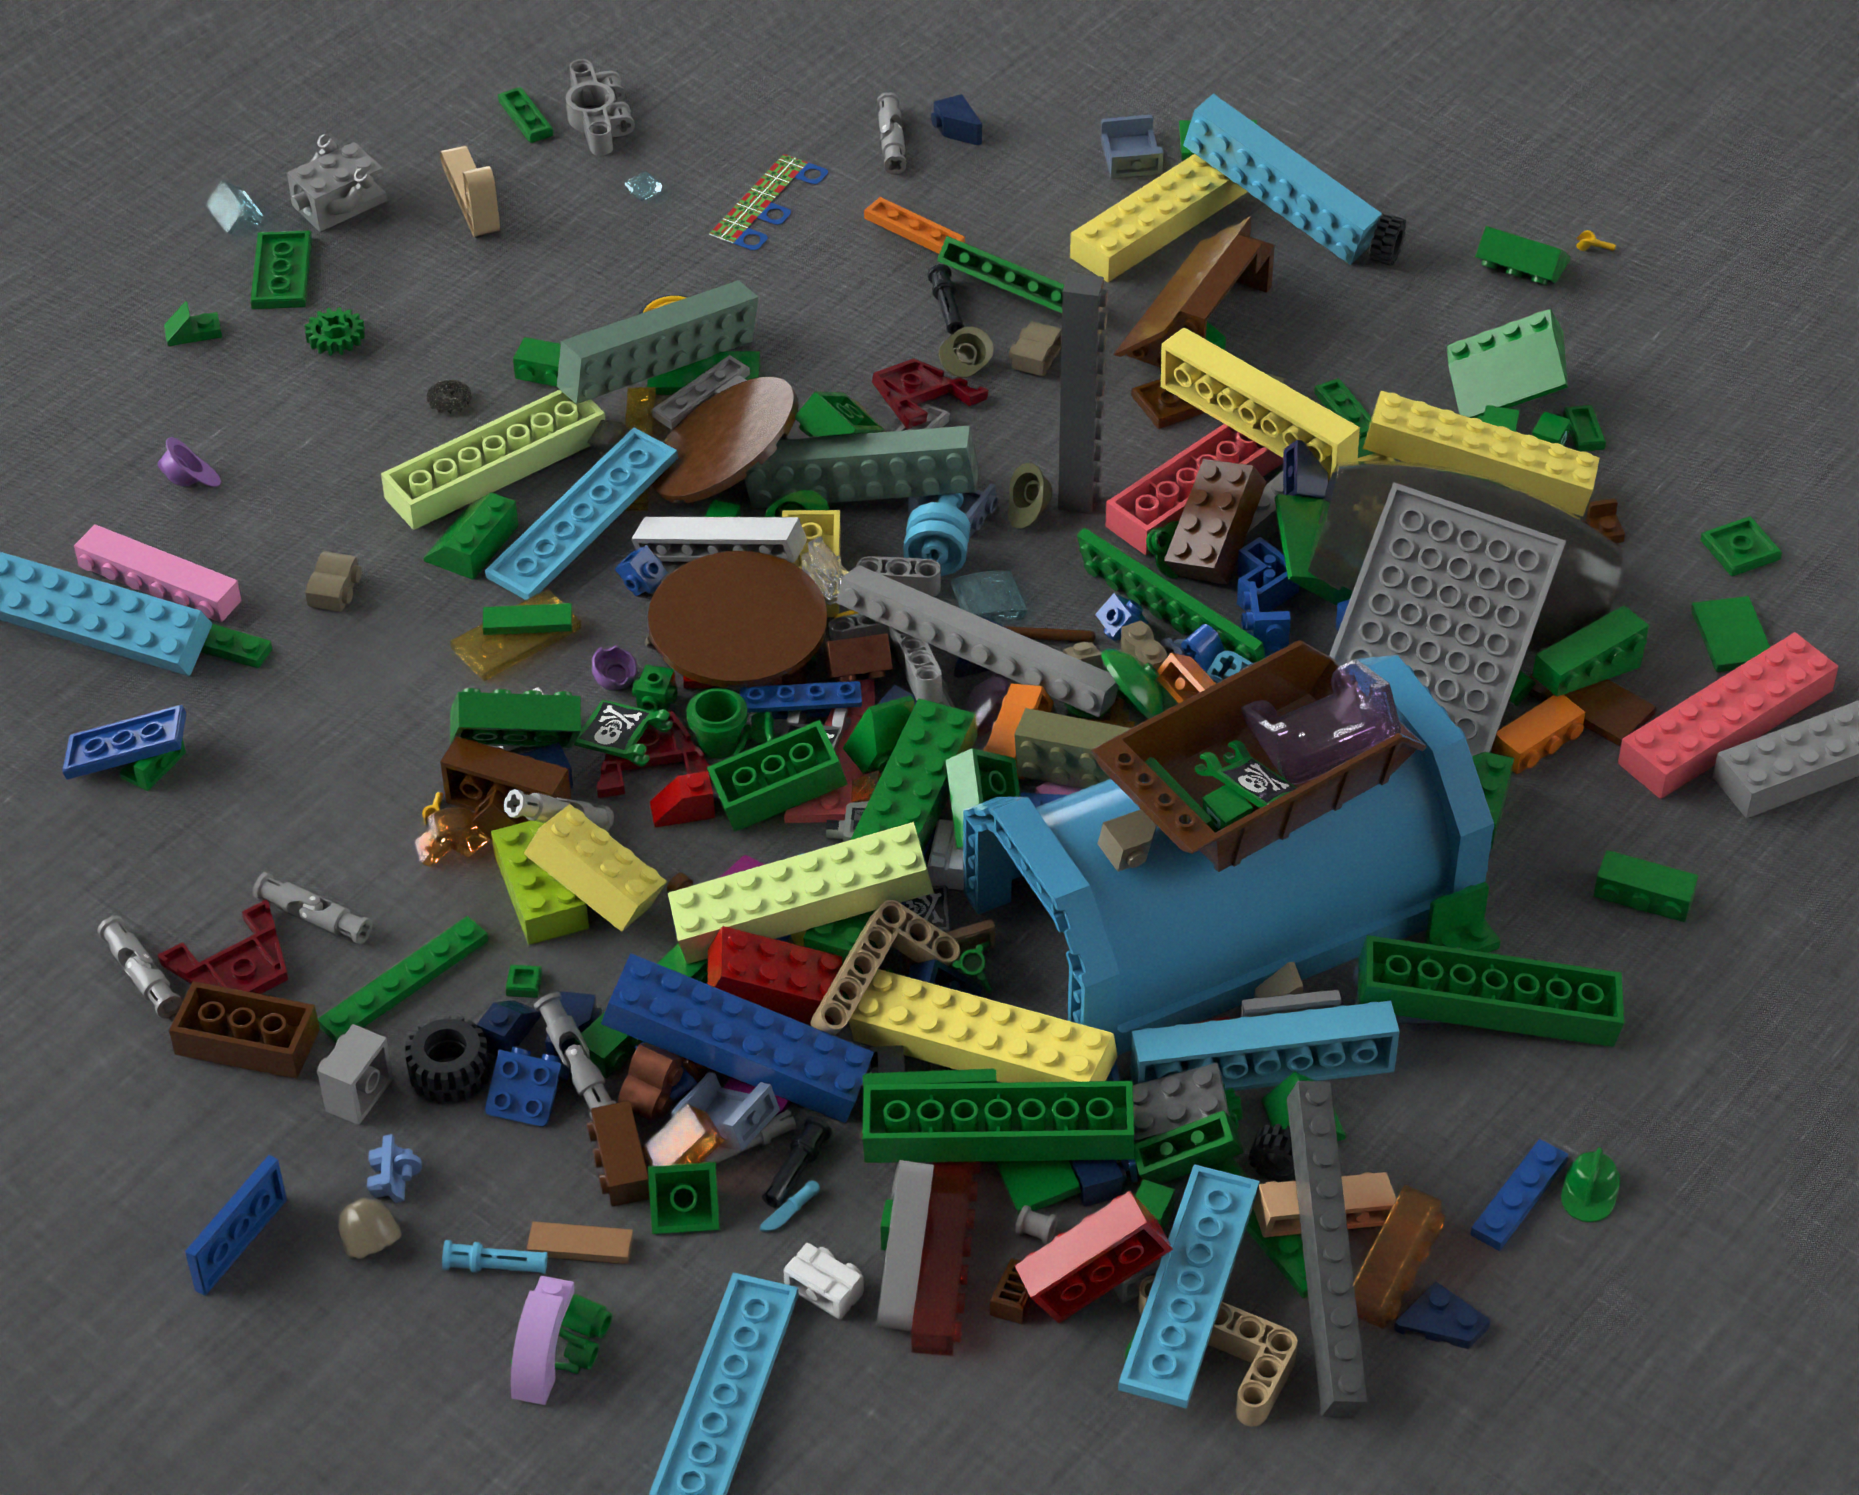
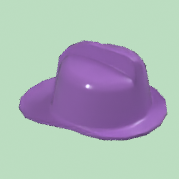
(185, 467)

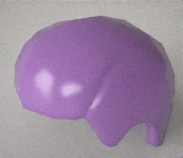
(614, 668)

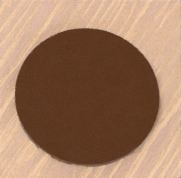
(727, 438)
(737, 619)

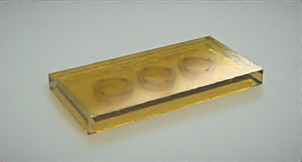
(495, 653)

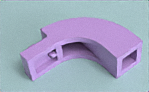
(537, 1340)

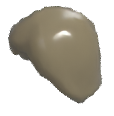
(367, 1227)

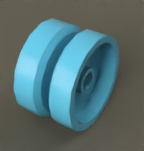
(938, 534)

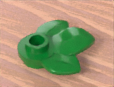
(1165, 537)

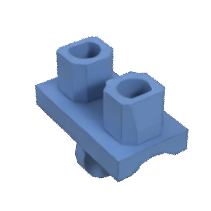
(395, 1166)

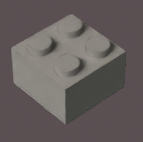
(355, 1074)

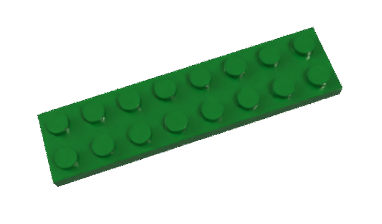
(1161, 596)

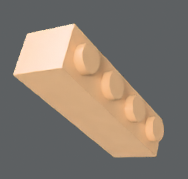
(1366, 1201)

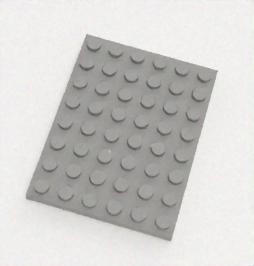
(1452, 601)

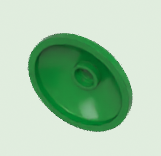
(1136, 681)

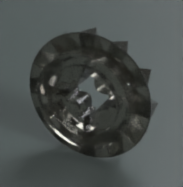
(452, 389)

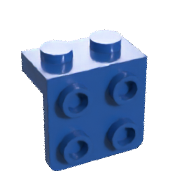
(1268, 627)
(524, 1086)

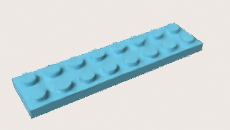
(581, 514)
(1189, 1287)
(726, 1388)

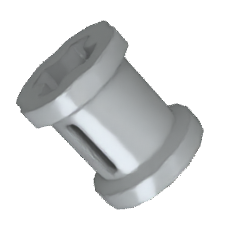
(1036, 1224)

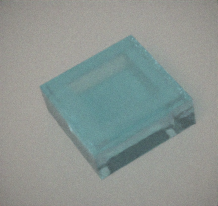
(643, 186)

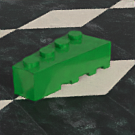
(1593, 653)

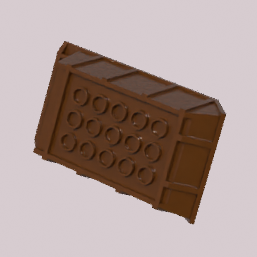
(1208, 724)

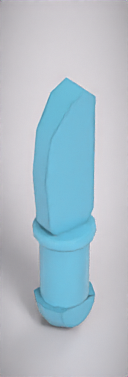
(789, 1208)

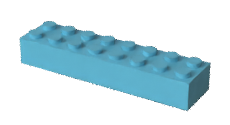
(1282, 179)
(101, 615)
(1273, 1046)

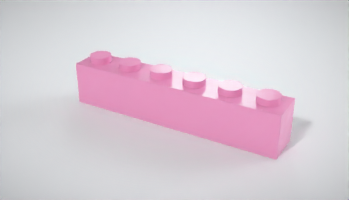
(157, 572)

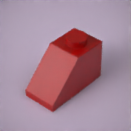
(684, 800)

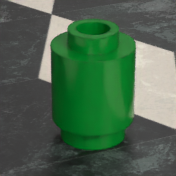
(587, 1317)

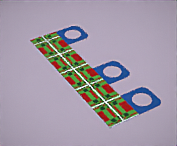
(758, 201)

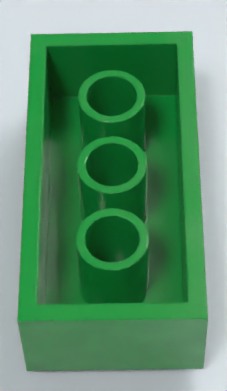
(516, 718)
(777, 775)

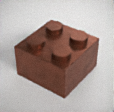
(857, 656)

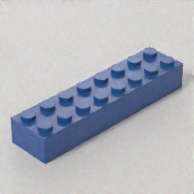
(737, 1037)

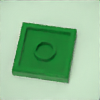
(1741, 546)

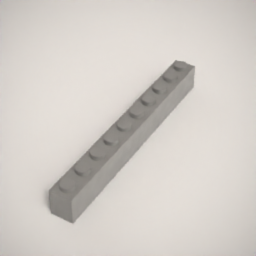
(978, 640)

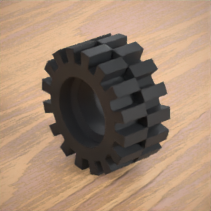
(1388, 239)
(1273, 1153)

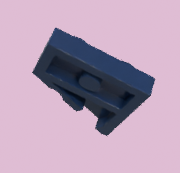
(1443, 1318)

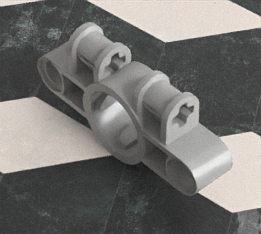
(602, 122)

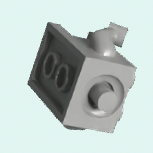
(335, 184)

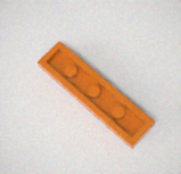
(909, 224)

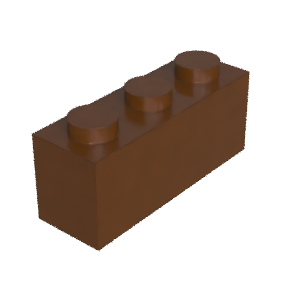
(618, 1154)

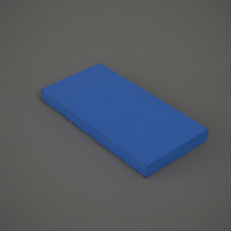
(124, 742)
(236, 1225)

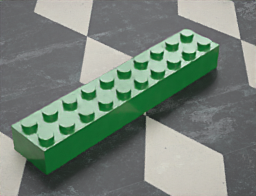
(909, 791)

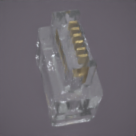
(824, 569)

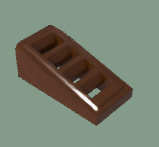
(1005, 1308)

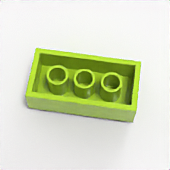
(540, 901)

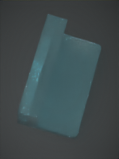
(232, 204)

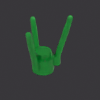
(760, 729)
(973, 964)
(579, 1351)

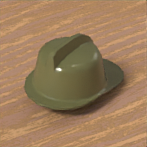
(966, 352)
(1028, 495)

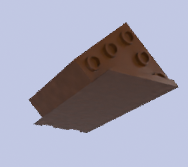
(1200, 288)

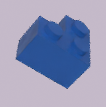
(1267, 568)

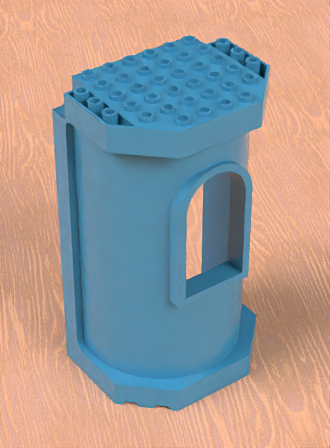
(1195, 941)

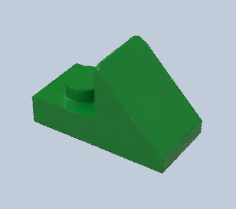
(187, 329)

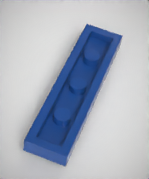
(1519, 1194)

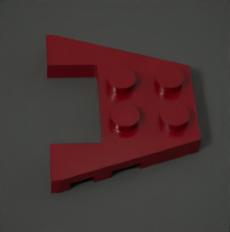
(917, 382)
(662, 748)
(247, 966)

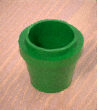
(717, 721)

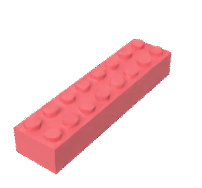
(1164, 491)
(1727, 714)

